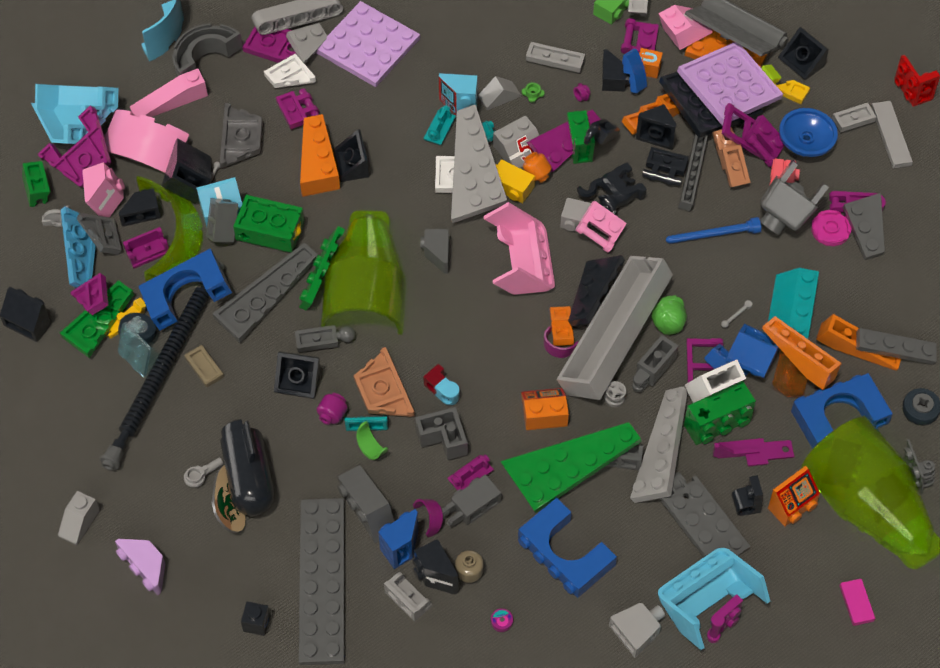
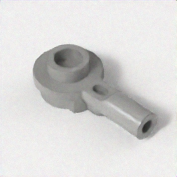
(196, 475)

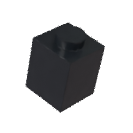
(255, 618)

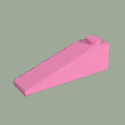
(174, 94)

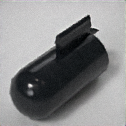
(246, 468)

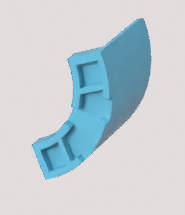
(164, 32)

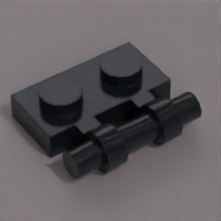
(668, 162)

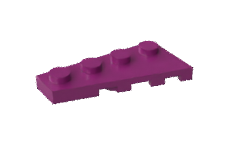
(557, 142)

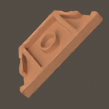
(382, 387)

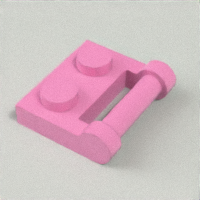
(605, 222)

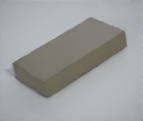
(204, 366)

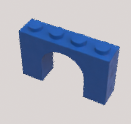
(160, 290)
(857, 392)
(574, 574)

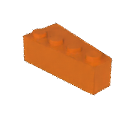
(317, 162)

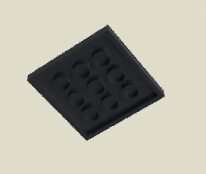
(692, 108)

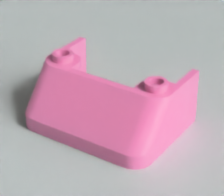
(528, 251)

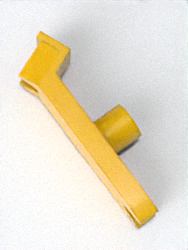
(138, 307)

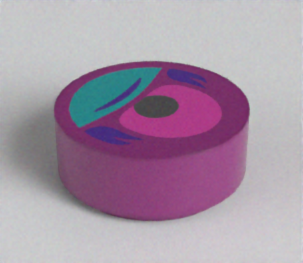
(501, 620)

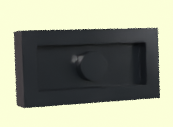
(749, 498)

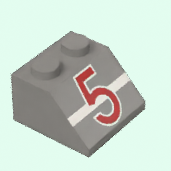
(512, 140)

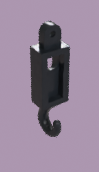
(602, 131)

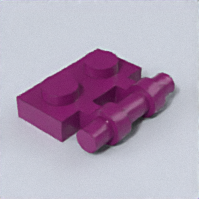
(292, 110)

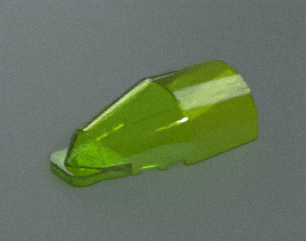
(365, 271)
(874, 490)

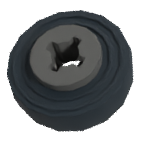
(921, 414)

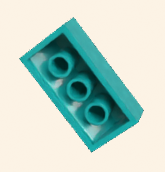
(794, 298)

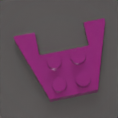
(84, 154)

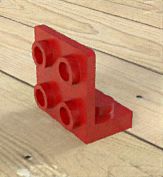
(915, 88)

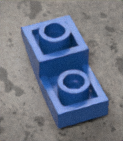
(634, 66)

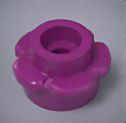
(581, 92)

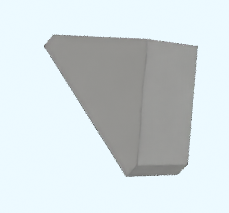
(498, 92)

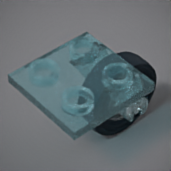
(135, 334)

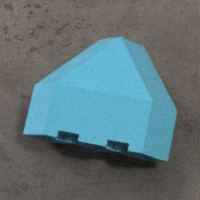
(61, 105)

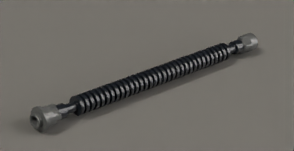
(156, 376)

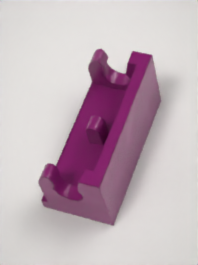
(146, 247)

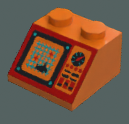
(545, 409)
(794, 497)

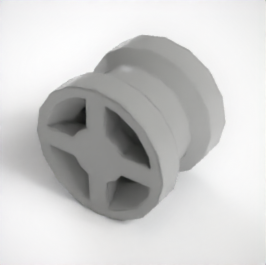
(613, 389)

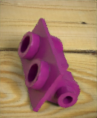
(476, 468)

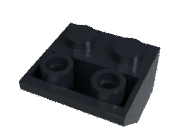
(24, 314)

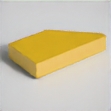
(794, 91)

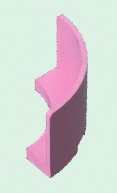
(142, 139)

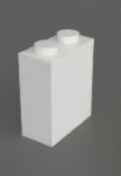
(715, 381)

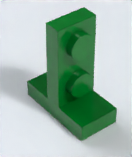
(578, 127)

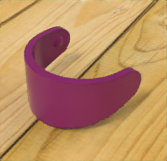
(557, 351)
(435, 515)

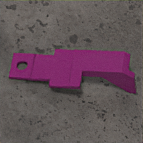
(755, 450)

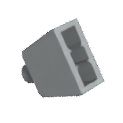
(637, 626)

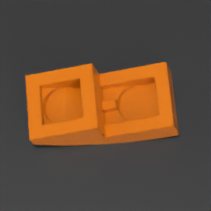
(561, 329)

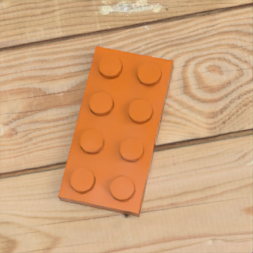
(714, 42)

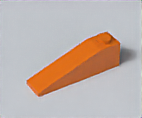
(842, 337)
(806, 356)

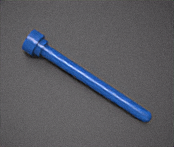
(752, 225)

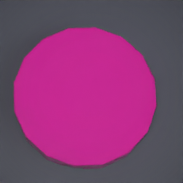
(831, 228)

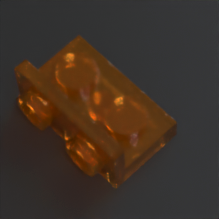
(788, 377)

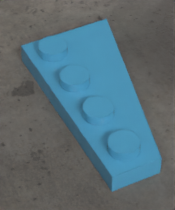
(78, 249)

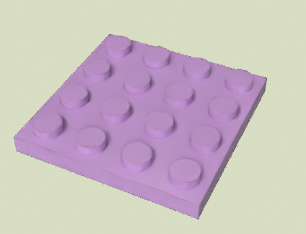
(368, 44)
(732, 78)

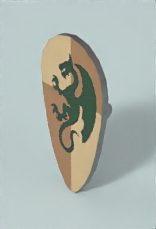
(222, 504)

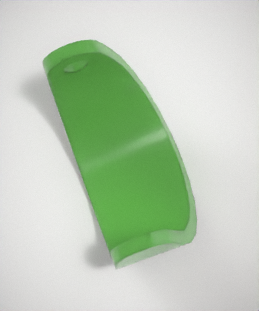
(368, 443)

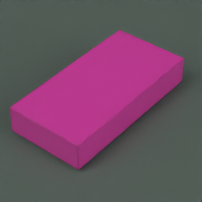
(857, 602)

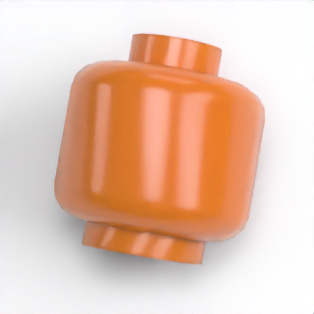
(537, 165)

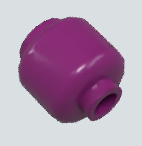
(332, 408)

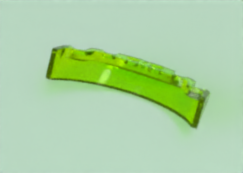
(188, 231)

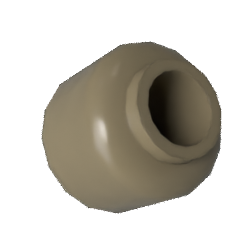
(469, 566)

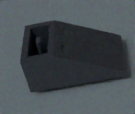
(187, 171)

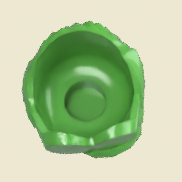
(669, 315)

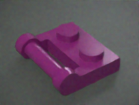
(646, 37)
(768, 138)
(724, 617)

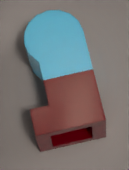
(440, 386)

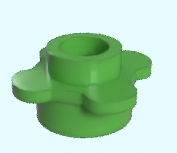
(533, 87)

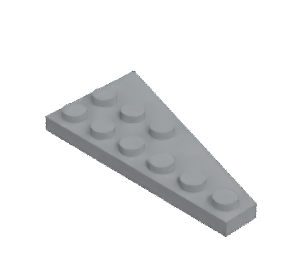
(475, 175)

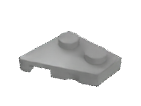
(306, 40)

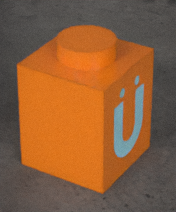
(651, 61)

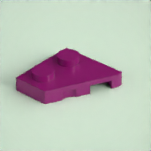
(92, 294)

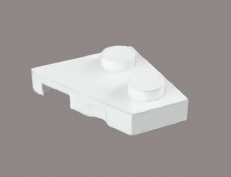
(289, 73)

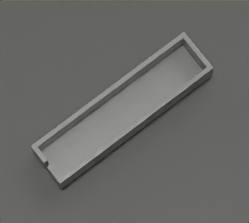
(614, 327)

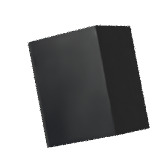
(804, 54)
(656, 127)
(351, 158)
(297, 374)

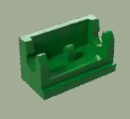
(35, 182)

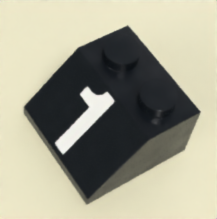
(435, 568)

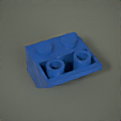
(753, 350)
(399, 538)

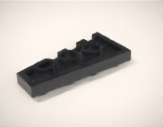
(592, 287)

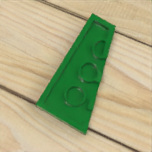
(321, 265)
(89, 330)

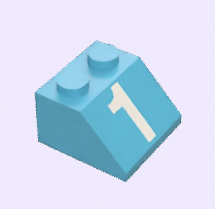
(220, 190)

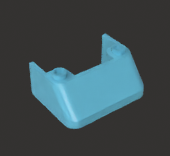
(706, 584)

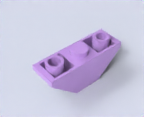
(144, 561)

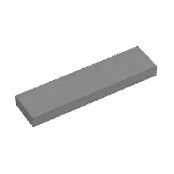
(891, 134)

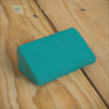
(375, 422)

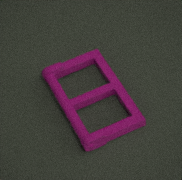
(729, 110)
(699, 366)

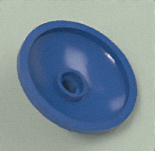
(808, 132)

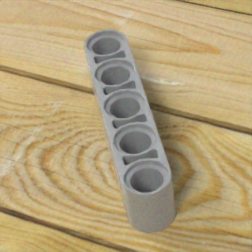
(294, 14)

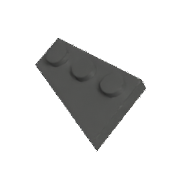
(867, 224)

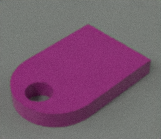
(269, 46)

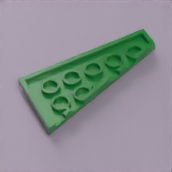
(560, 467)

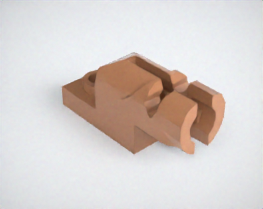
(731, 159)

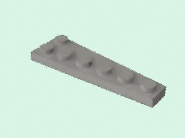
(660, 458)

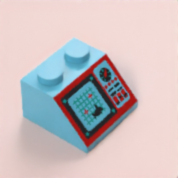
(457, 91)

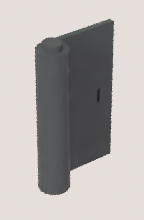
(739, 26)

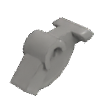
(53, 217)

